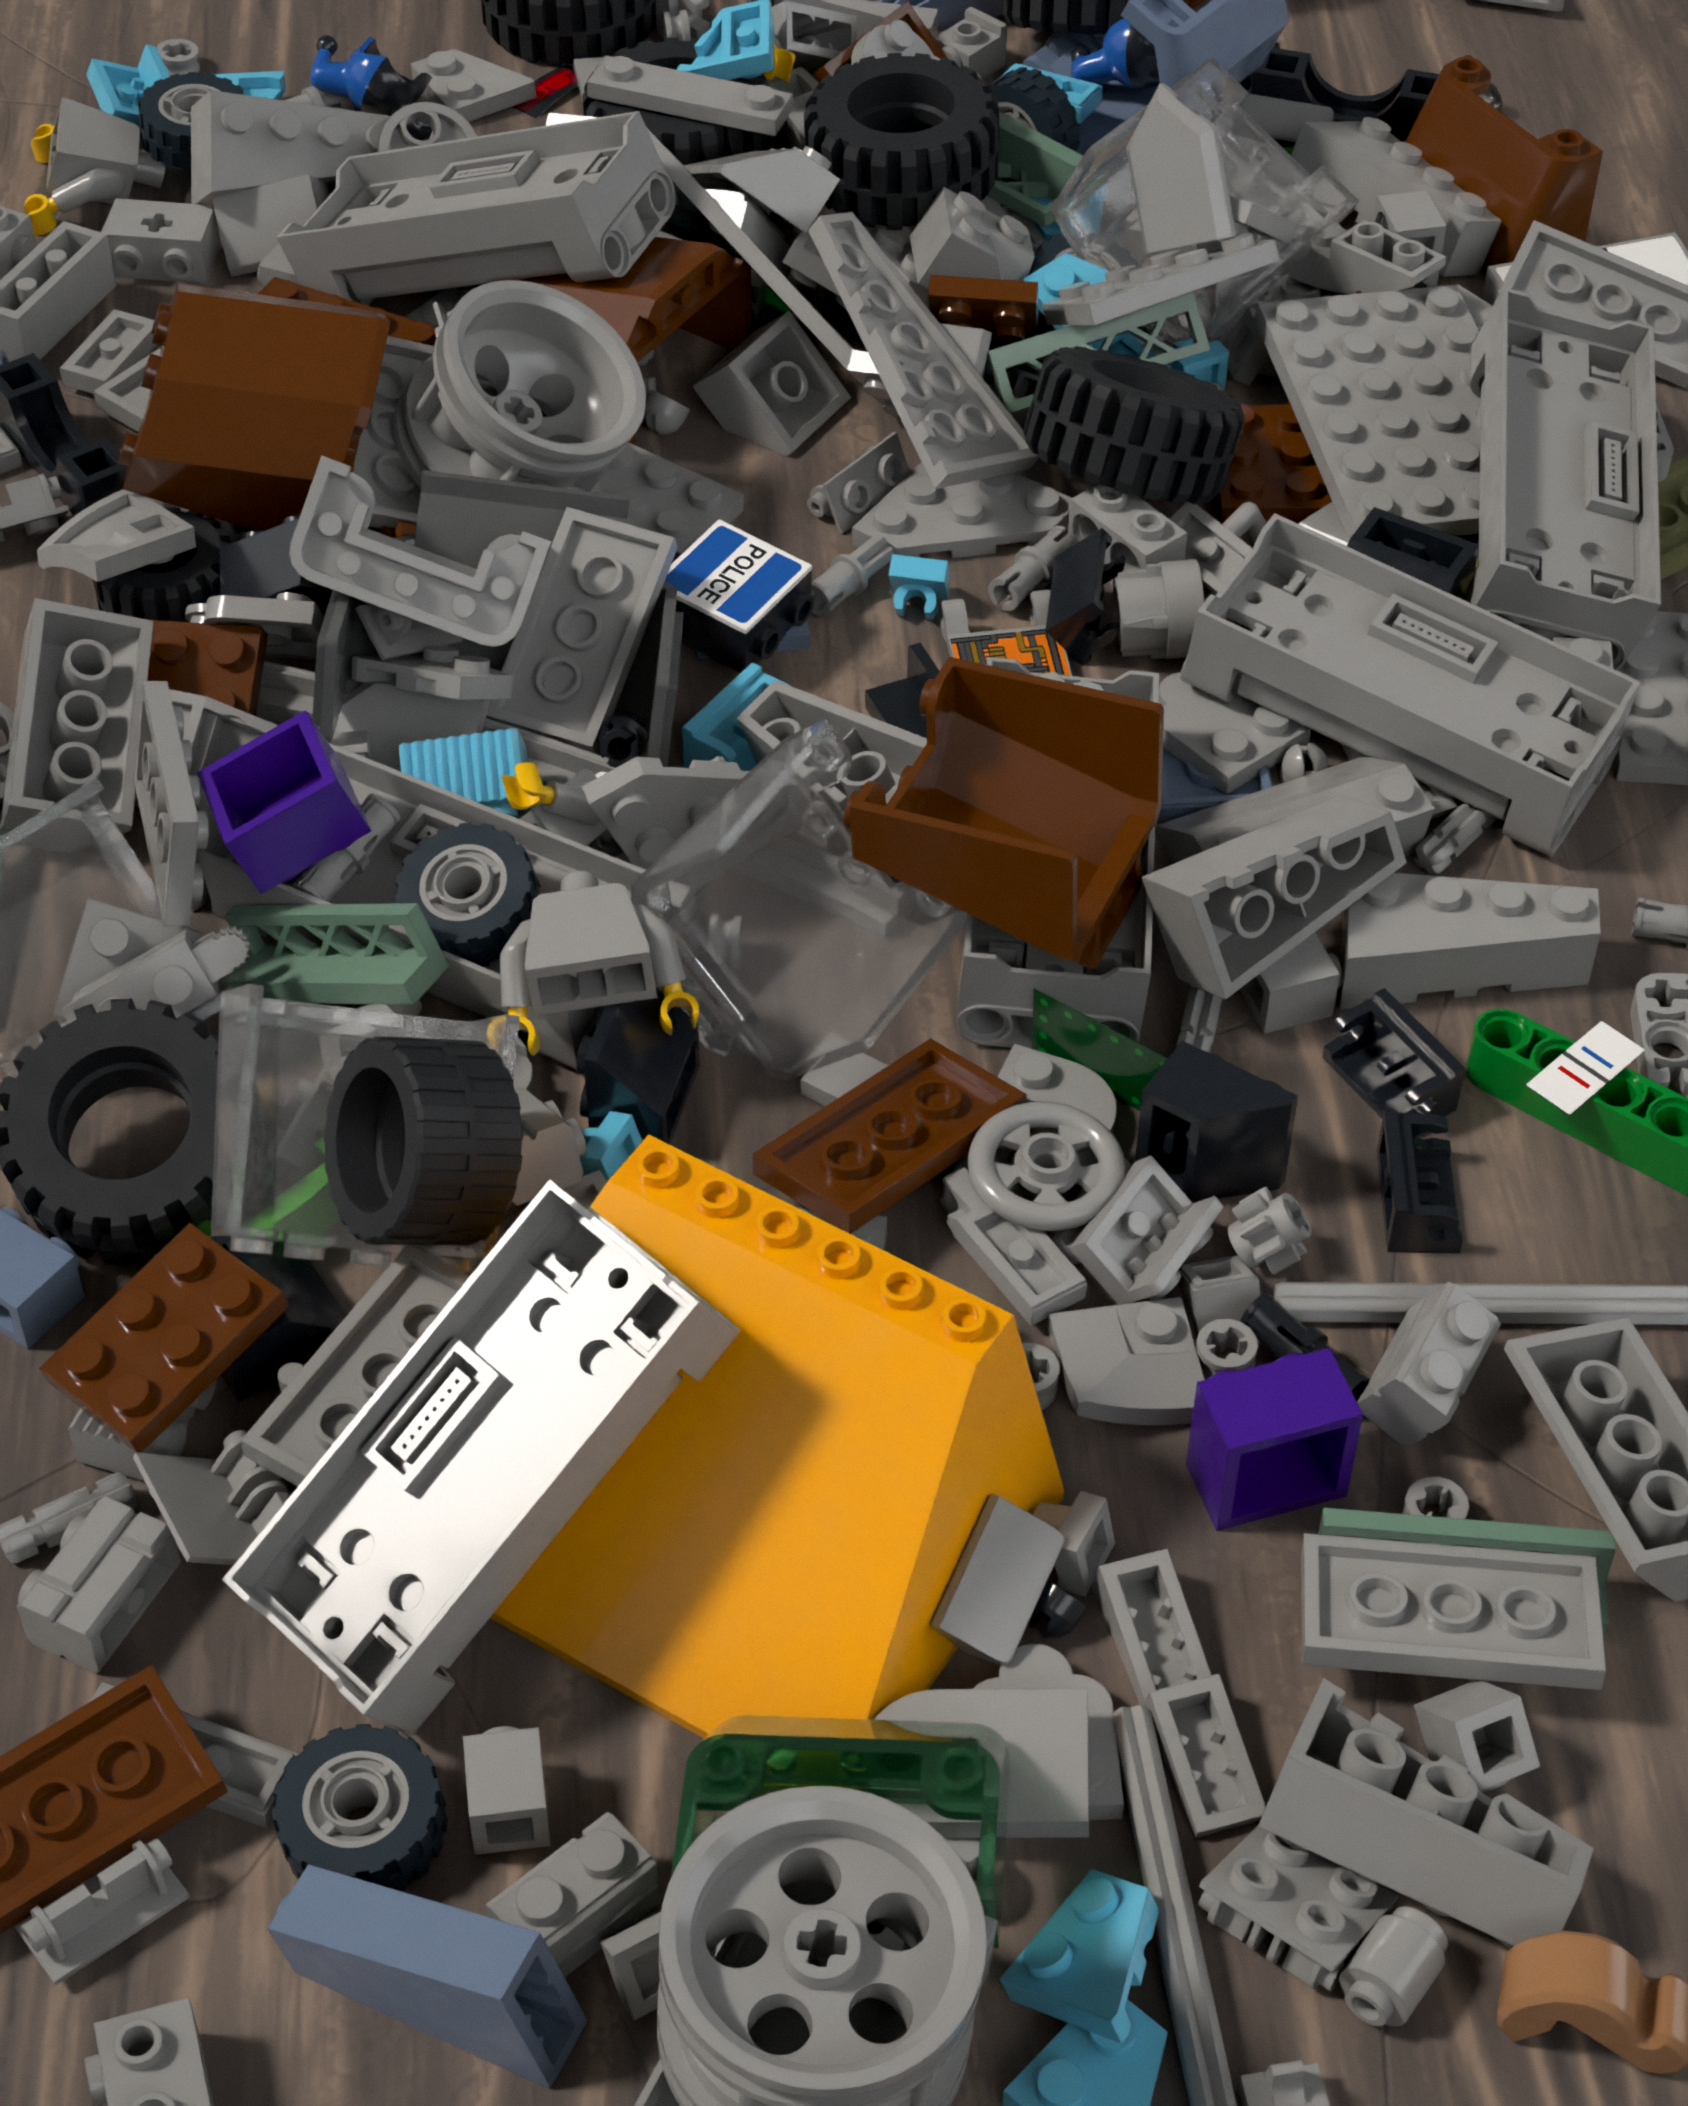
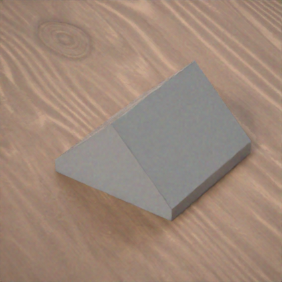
(256, 216)

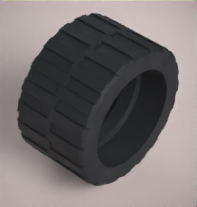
(422, 1141)

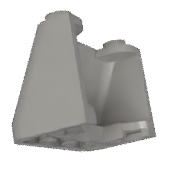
(345, 556)

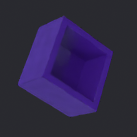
(283, 802)
(1273, 1438)

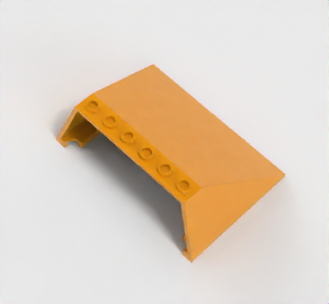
(808, 1494)

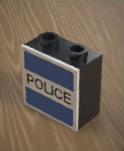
(739, 595)

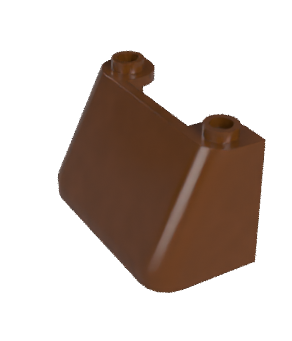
(1503, 163)

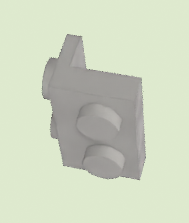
(1144, 1235)

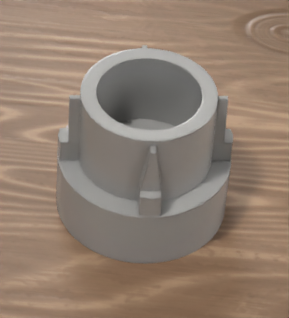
(1157, 608)

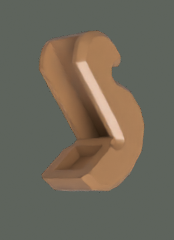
(1599, 1992)

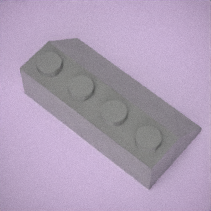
(783, 183)
(76, 710)
(1366, 779)
(1621, 1437)

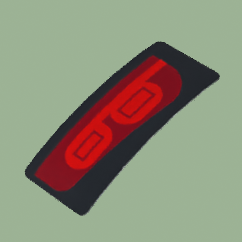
(549, 89)

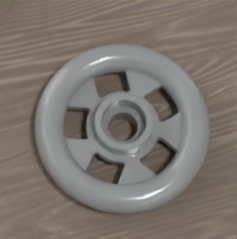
(1045, 1165)

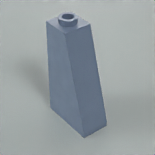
(434, 1968)

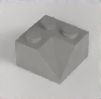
(969, 241)

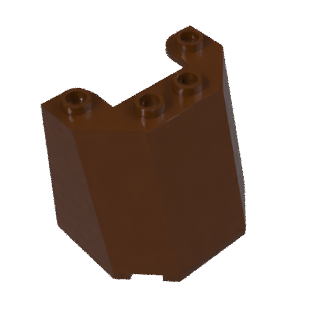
(669, 289)
(251, 401)
(1022, 806)

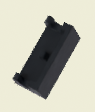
(1078, 596)
(1394, 1059)
(1417, 1185)

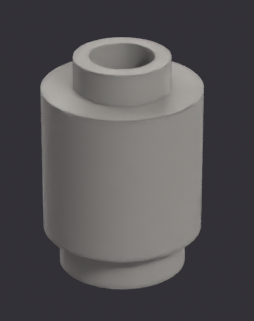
(1394, 1967)

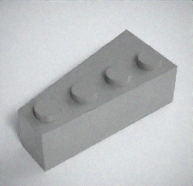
(261, 141)
(1377, 163)
(876, 747)
(1269, 890)
(1465, 936)
(1422, 1826)

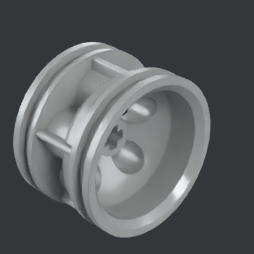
(540, 356)
(859, 1865)

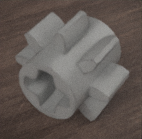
(1269, 1230)

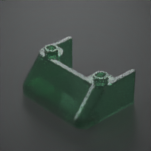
(945, 1765)

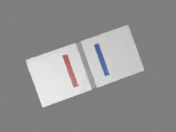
(1585, 1067)

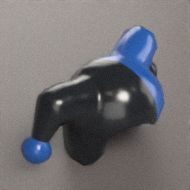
(1124, 58)
(368, 81)

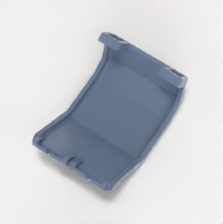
(1229, 31)

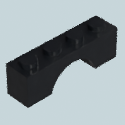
(1295, 78)
(48, 438)

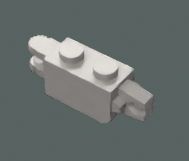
(170, 973)

